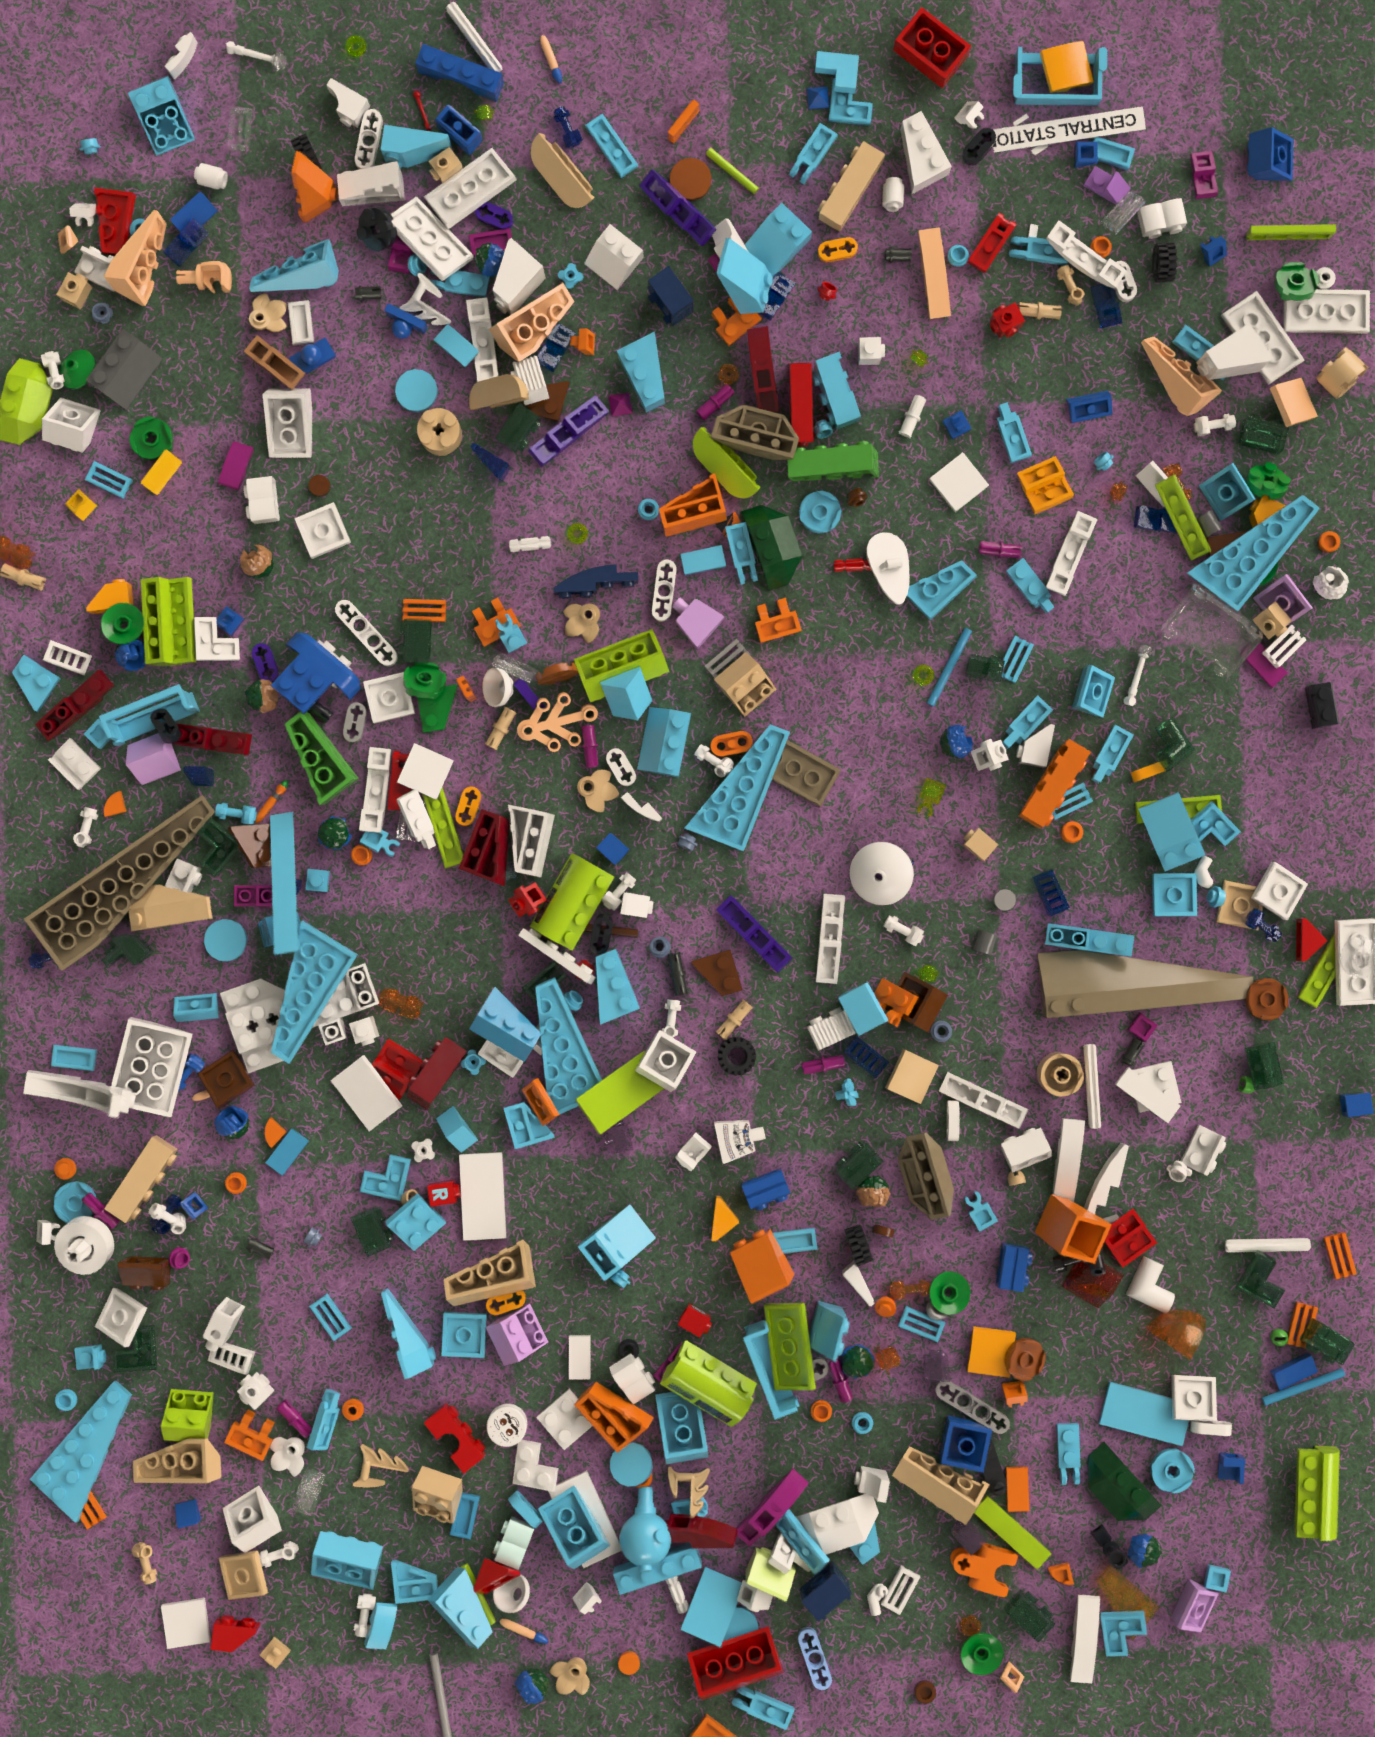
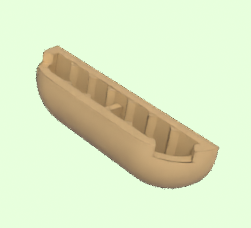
(560, 172)
(498, 392)

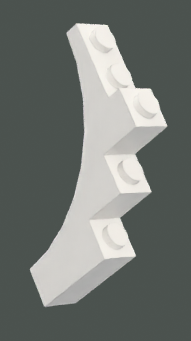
(84, 1092)

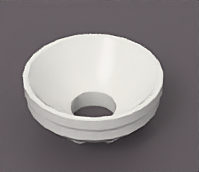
(497, 687)
(504, 1597)

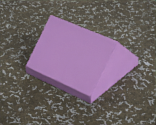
(1287, 597)
(151, 759)
(1194, 1606)

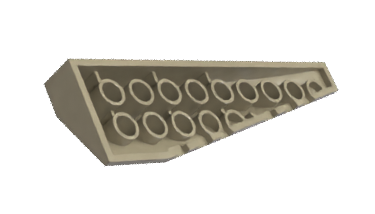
(94, 905)
(1104, 983)

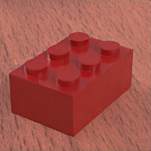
(932, 47)

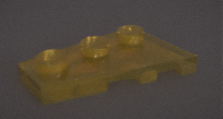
(1124, 1594)

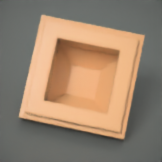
(66, 239)
(1013, 1684)

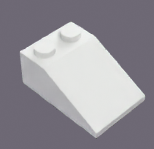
(288, 422)

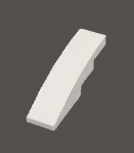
(830, 938)
(983, 1100)
(1068, 1158)
(1109, 1176)
(1085, 1638)

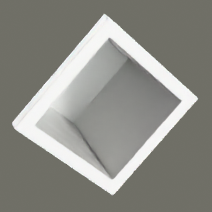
(516, 278)
(1235, 356)

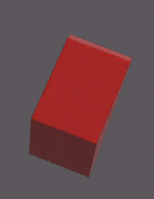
(1307, 940)
(493, 1576)

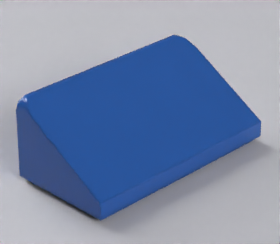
(197, 208)
(1090, 406)
(1294, 1371)

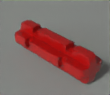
(851, 565)

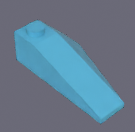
(310, 271)
(413, 1348)

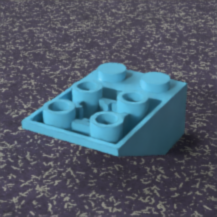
(161, 115)
(616, 1242)
(827, 1329)

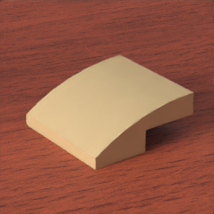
(911, 1076)

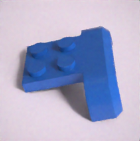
(313, 674)

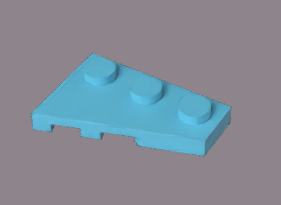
(937, 591)

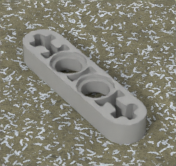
(971, 1407)

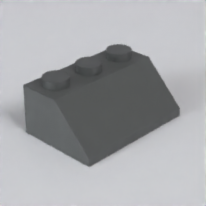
(124, 369)

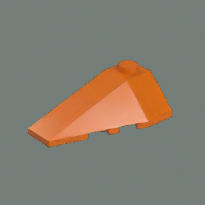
(313, 186)

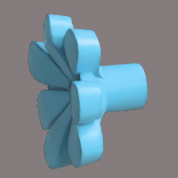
(847, 1093)

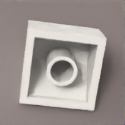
(614, 257)
(70, 424)
(251, 1520)

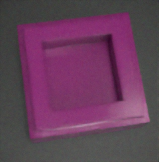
(1142, 1027)

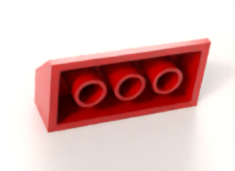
(735, 1663)

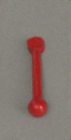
(416, 94)

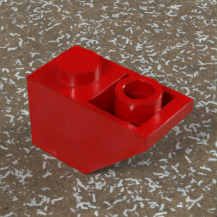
(231, 1633)

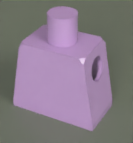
(697, 620)

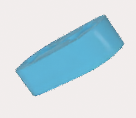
(525, 1509)

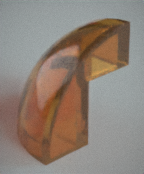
(1179, 1329)

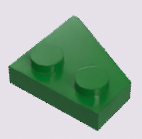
(435, 712)

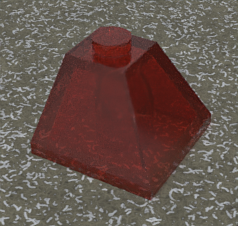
(1092, 1288)

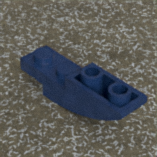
(586, 581)

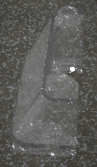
(1212, 629)

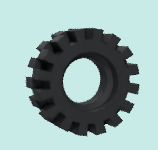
(304, 146)
(1164, 262)
(736, 1069)
(858, 1245)

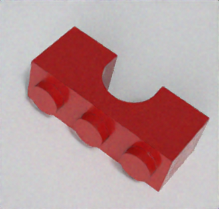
(445, 1421)

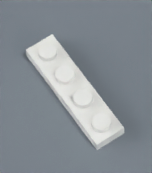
(565, 959)

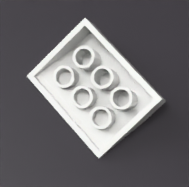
(152, 1064)

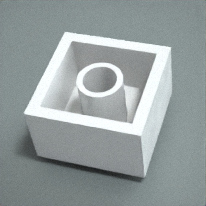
(665, 1061)

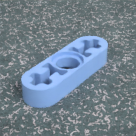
(814, 1674)

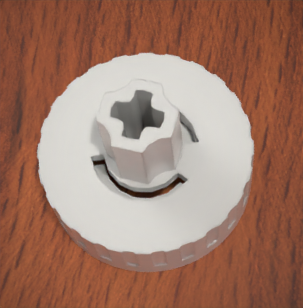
(76, 1253)

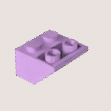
(517, 1335)

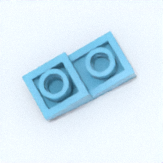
(456, 345)
(381, 1627)

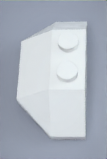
(841, 1523)

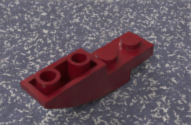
(763, 369)
(75, 706)
(214, 739)
(700, 1532)

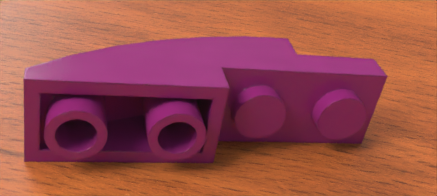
(772, 1508)

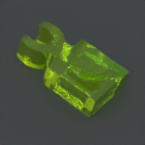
(931, 793)

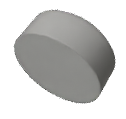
(1004, 899)
(933, 1313)

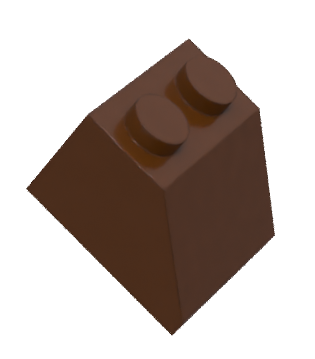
(926, 1006)
(145, 1272)

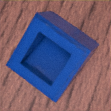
(1085, 154)
(187, 1513)

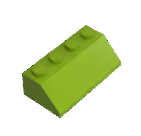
(618, 658)

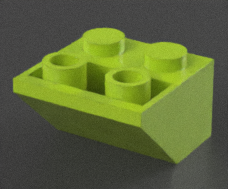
(187, 1415)

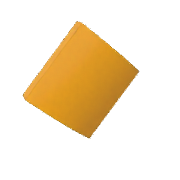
(1066, 67)
(1041, 476)
(989, 1351)

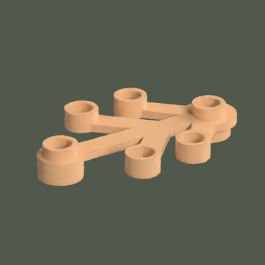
(554, 722)

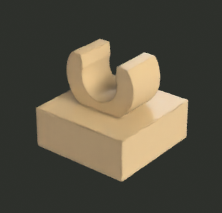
(275, 1652)

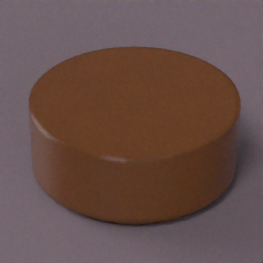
(319, 485)
(889, 1232)
(925, 1691)

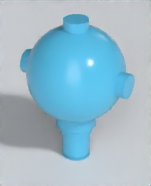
(645, 1535)

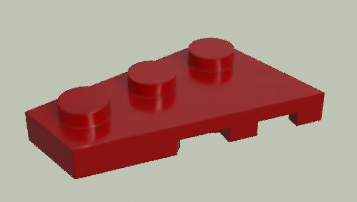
(115, 217)

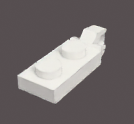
(417, 818)

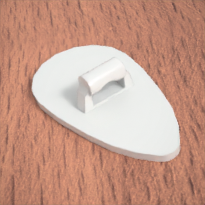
(889, 565)

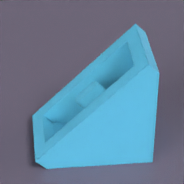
(456, 1129)

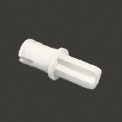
(912, 416)

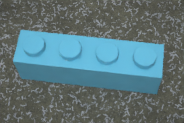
(676, 1562)

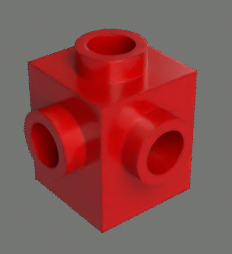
(1006, 320)
(527, 900)

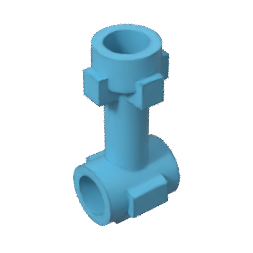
(247, 815)

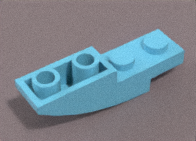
(1089, 940)

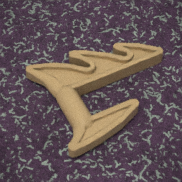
(370, 1459)
(697, 1480)

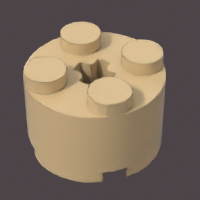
(1341, 374)
(430, 423)
(1071, 1069)

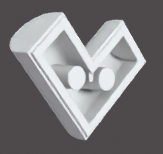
(1144, 1288)

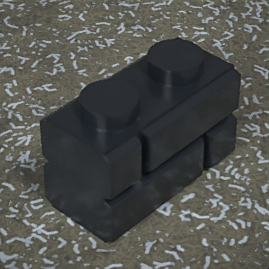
(1322, 705)

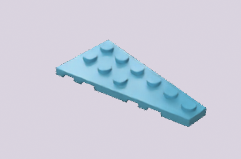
(1245, 562)
(737, 801)
(566, 1057)
(78, 1459)

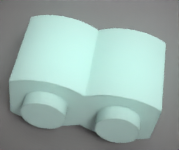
(514, 1543)

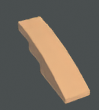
(934, 273)

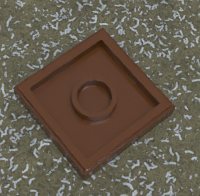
(226, 1079)

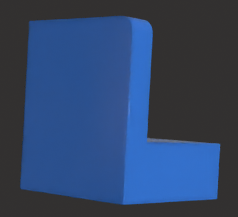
(613, 848)
(1356, 1104)
(1231, 1467)

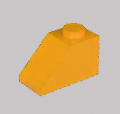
(1262, 509)
(111, 594)

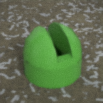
(1248, 1085)
(1278, 1333)

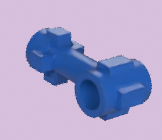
(192, 1063)

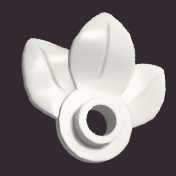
(285, 1457)

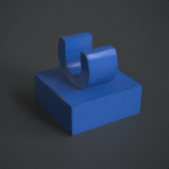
(1214, 250)
(956, 425)
(229, 620)

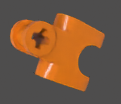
(982, 1567)

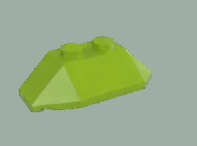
(23, 401)

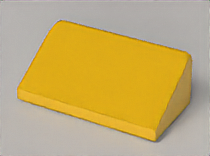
(161, 472)

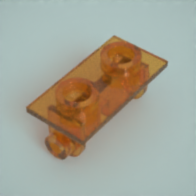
(20, 552)
(410, 1005)
(888, 1358)

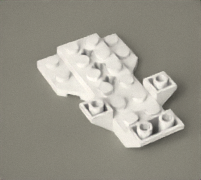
(260, 999)

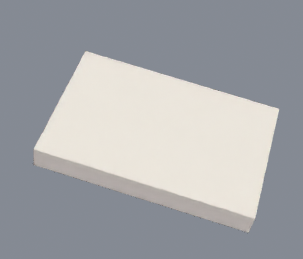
(366, 1093)

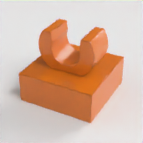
(584, 342)
(1014, 1393)

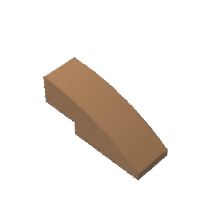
(274, 362)

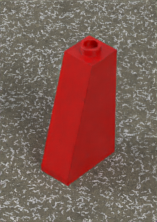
(801, 401)

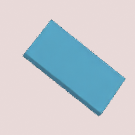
(1141, 1414)

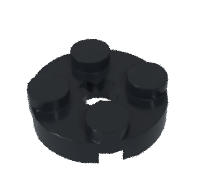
(367, 232)

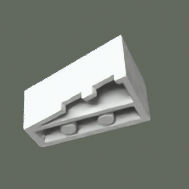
(923, 153)
(371, 185)
(530, 839)

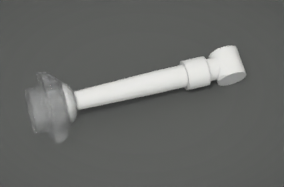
(277, 60)
(1143, 652)

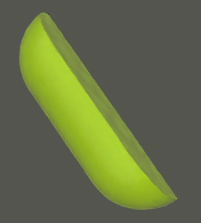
(726, 464)

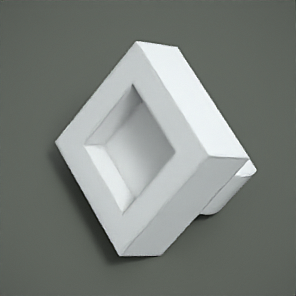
(969, 112)
(83, 211)
(44, 1231)
(586, 1598)

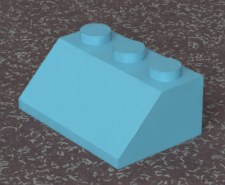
(664, 741)
(346, 1560)

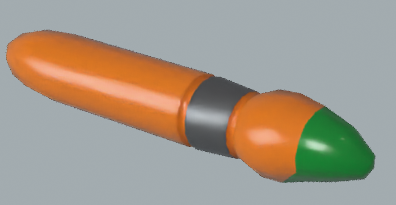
(280, 789)

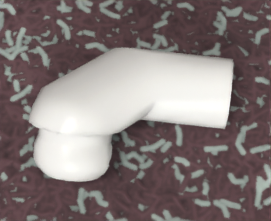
(1202, 875)
(874, 1596)

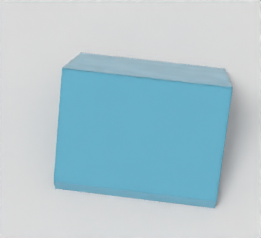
(1227, 492)
(1093, 691)
(627, 694)
(862, 1008)

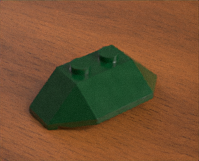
(773, 544)
(1118, 1487)

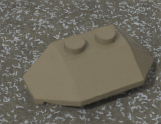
(756, 433)
(926, 1176)

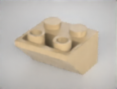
(745, 684)
(436, 1494)

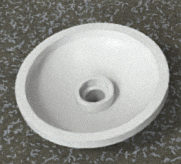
(891, 864)

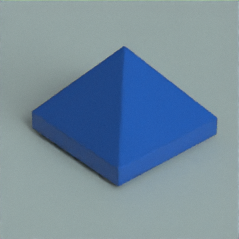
(817, 98)
(186, 1205)

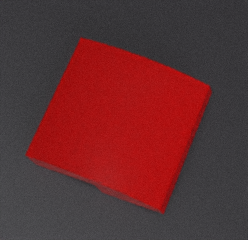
(402, 1061)
(1128, 1238)

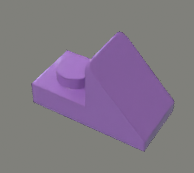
(1107, 186)

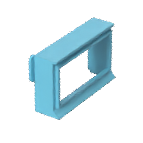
(1099, 64)
(140, 722)
(756, 1340)

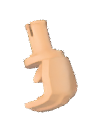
(206, 274)

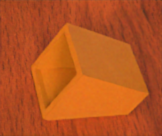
(1072, 1229)
(761, 1265)

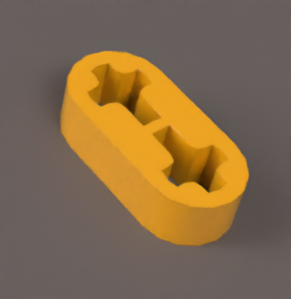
(836, 245)
(1147, 772)
(473, 807)
(508, 1306)

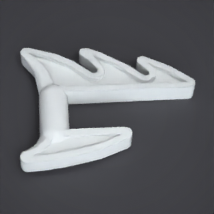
(416, 304)

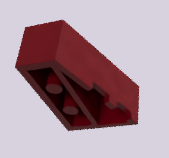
(488, 848)
(435, 1072)

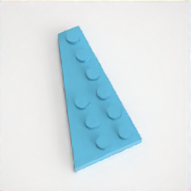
(310, 985)

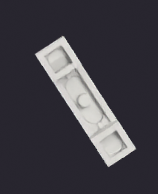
(1083, 257)
(482, 338)
(1070, 553)
(376, 790)

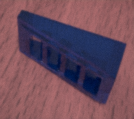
(493, 463)
(199, 775)
(1061, 897)
(852, 1045)

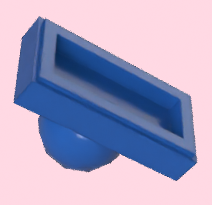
(404, 322)
(313, 356)

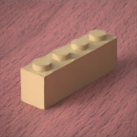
(851, 186)
(141, 1179)

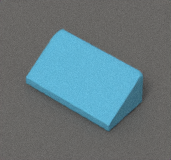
(195, 1007)

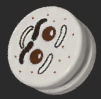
(507, 1425)

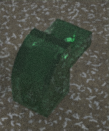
(985, 668)
(131, 946)

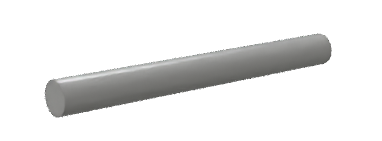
(440, 1695)

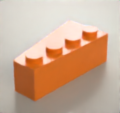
(1054, 783)

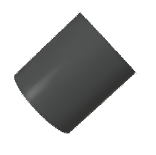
(1209, 523)
(985, 942)

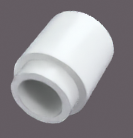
(210, 176)
(893, 194)

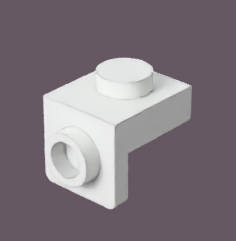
(693, 1152)

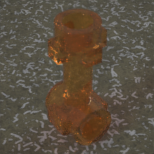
(1177, 470)
(899, 1290)

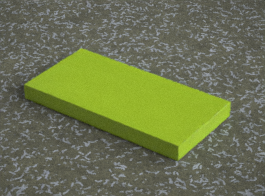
(617, 1095)
(789, 1346)

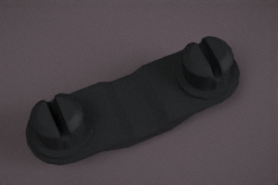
(993, 1472)

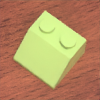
(767, 1577)

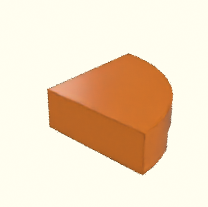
(114, 805)
(273, 1132)
(1062, 1573)

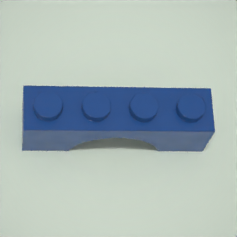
(443, 65)

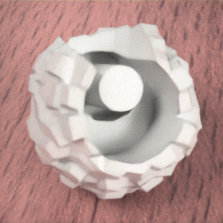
(1331, 583)

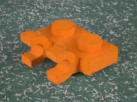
(736, 325)
(776, 626)
(488, 630)
(897, 998)
(249, 1440)

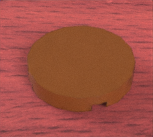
(691, 178)
(556, 673)
(1262, 994)
(1025, 1359)

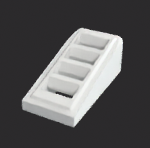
(49, 653)
(854, 1277)
(248, 1354)

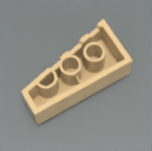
(494, 1276)
(940, 1484)

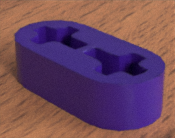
(492, 220)
(270, 660)
(527, 693)

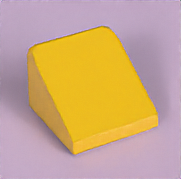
(80, 505)

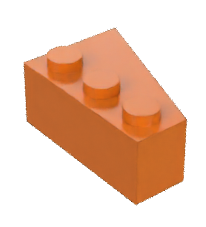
(694, 509)
(612, 1415)

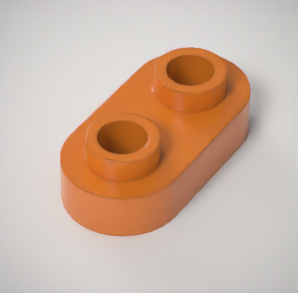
(731, 743)

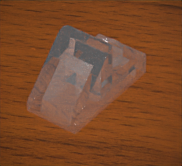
(309, 1491)

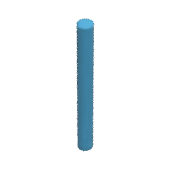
(949, 667)
(1304, 1386)

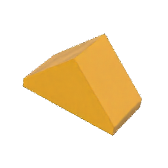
(723, 1219)

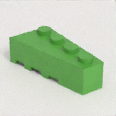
(834, 462)
(323, 763)

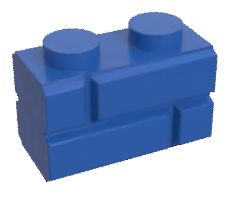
(459, 129)
(766, 1189)
(1013, 1267)

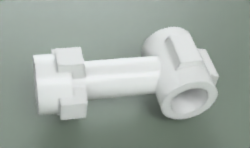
(51, 360)
(1203, 426)
(722, 767)
(82, 838)
(612, 900)
(913, 935)
(672, 1006)
(176, 1220)
(287, 1553)
(365, 1603)

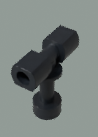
(1096, 1269)
(1110, 1548)

